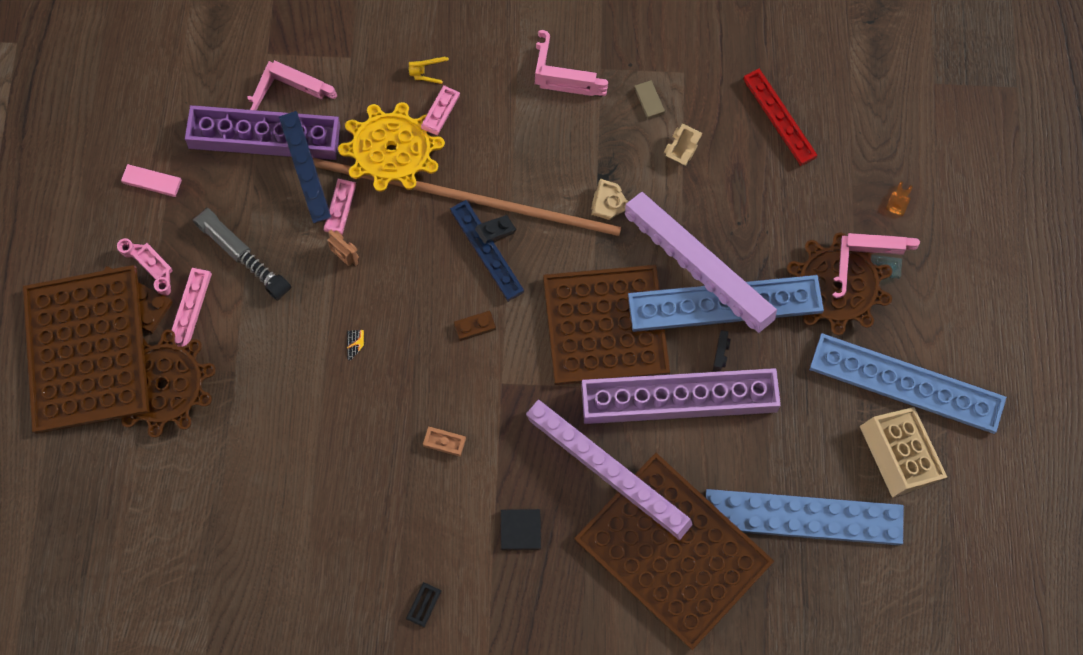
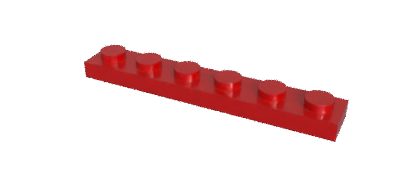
(780, 117)

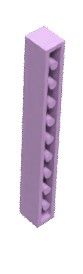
(700, 262)
(609, 470)

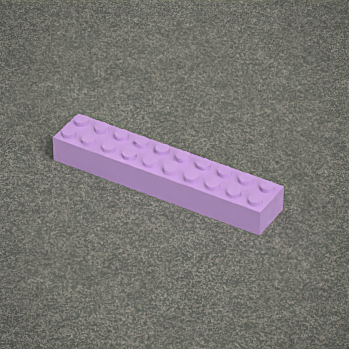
(680, 396)

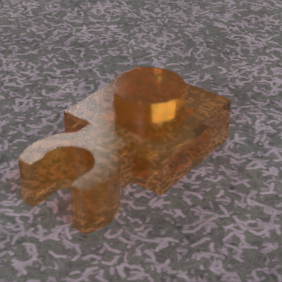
(899, 200)

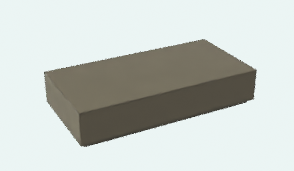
(649, 99)

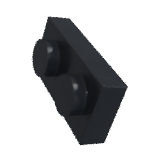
(495, 229)
(723, 343)

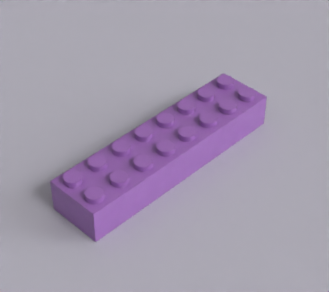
(257, 132)

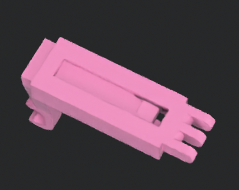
(293, 78)
(565, 79)
(873, 244)

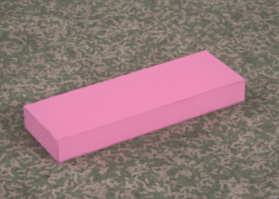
(440, 110)
(151, 180)
(340, 206)

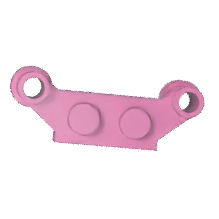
(150, 262)

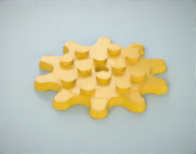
(387, 129)

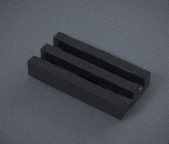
(417, 620)

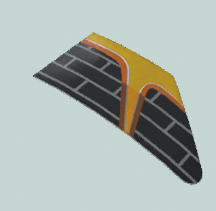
(355, 342)

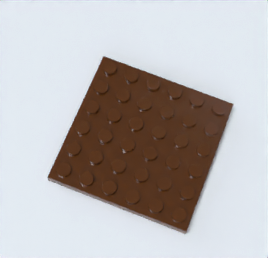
(594, 327)

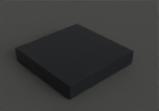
(521, 529)

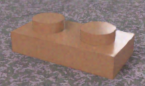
(444, 441)

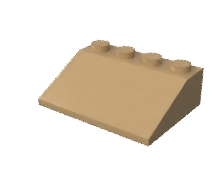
(902, 451)

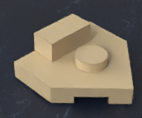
(608, 200)

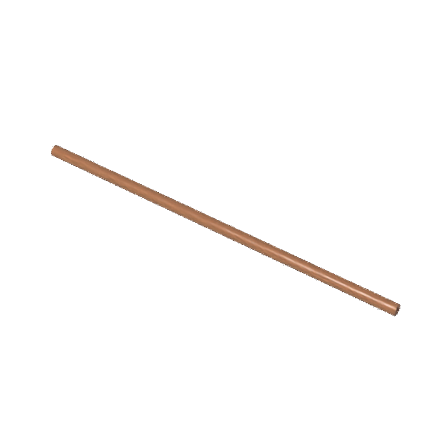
(486, 201)

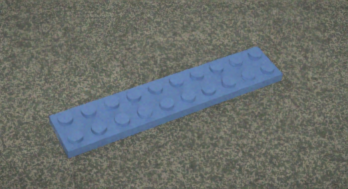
(700, 307)
(908, 383)
(811, 517)

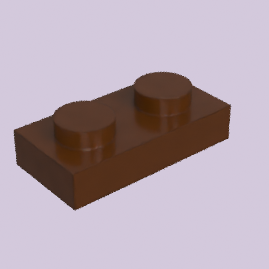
(474, 325)

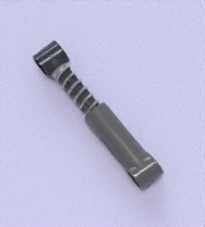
(210, 224)

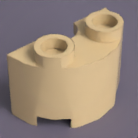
(683, 145)

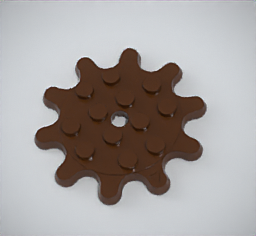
(861, 287)
(184, 384)

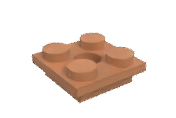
(344, 251)

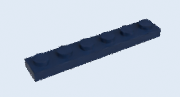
(305, 167)
(487, 252)

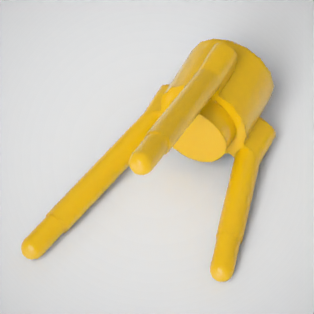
(417, 68)

